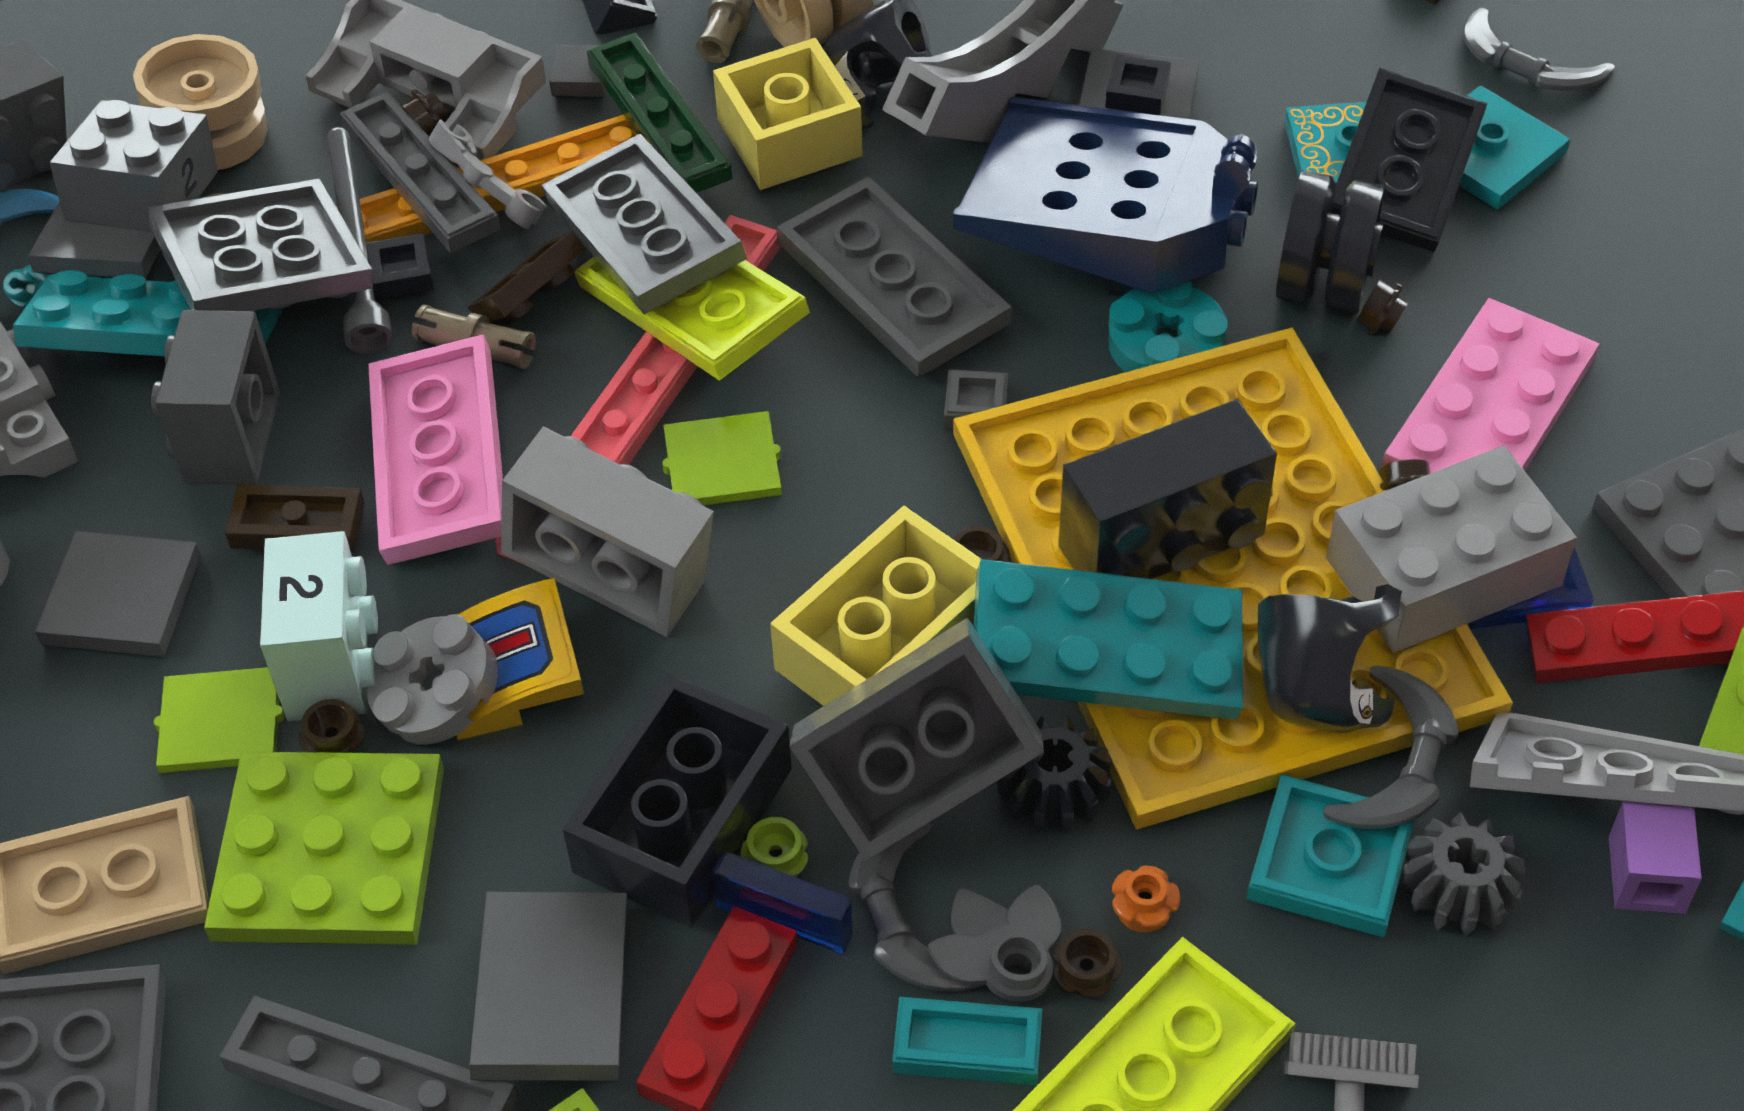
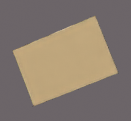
(100, 884)

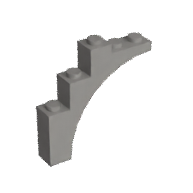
(970, 88)

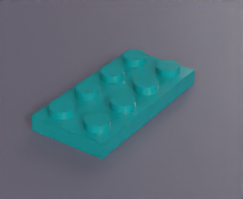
(108, 314)
(1113, 638)

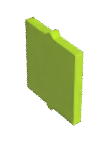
(723, 458)
(215, 717)

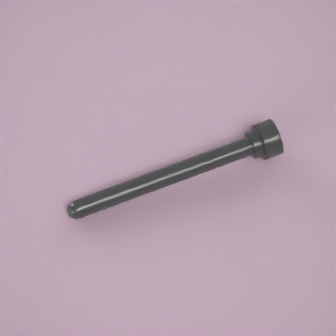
(366, 322)

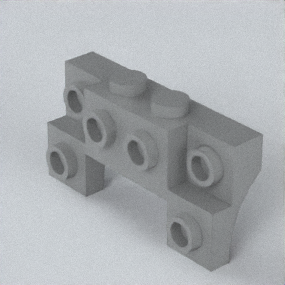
(412, 49)
(29, 431)

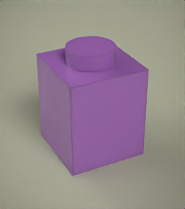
(1654, 857)

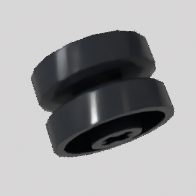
(1335, 242)

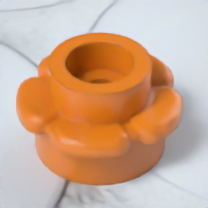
(1140, 913)

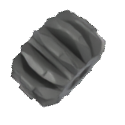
(1463, 874)

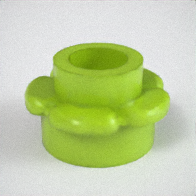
(777, 834)

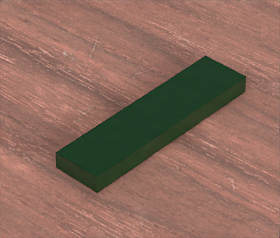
(659, 111)

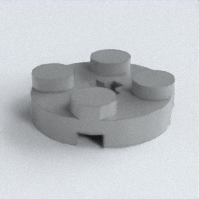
(413, 654)

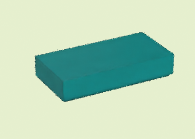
(967, 1041)

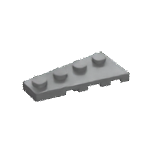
(1605, 764)

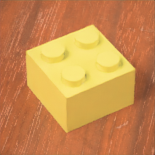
(788, 113)

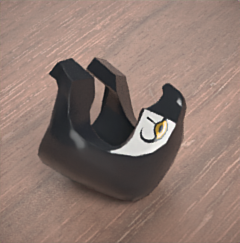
(874, 47)
(1309, 658)

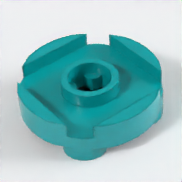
(1181, 307)

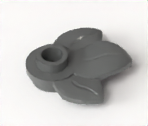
(992, 938)

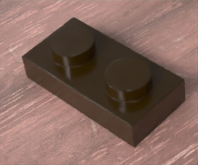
(545, 267)
(288, 511)

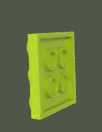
(326, 848)

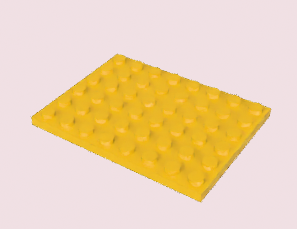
(1192, 762)

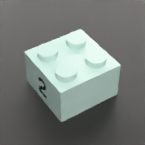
(317, 622)

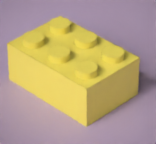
(875, 607)

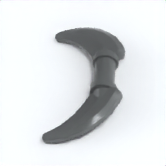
(1500, 55)
(1415, 789)
(896, 946)

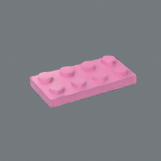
(1496, 390)
(435, 450)

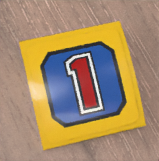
(531, 654)

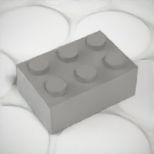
(605, 530)
(1452, 545)

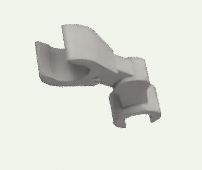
(458, 147)

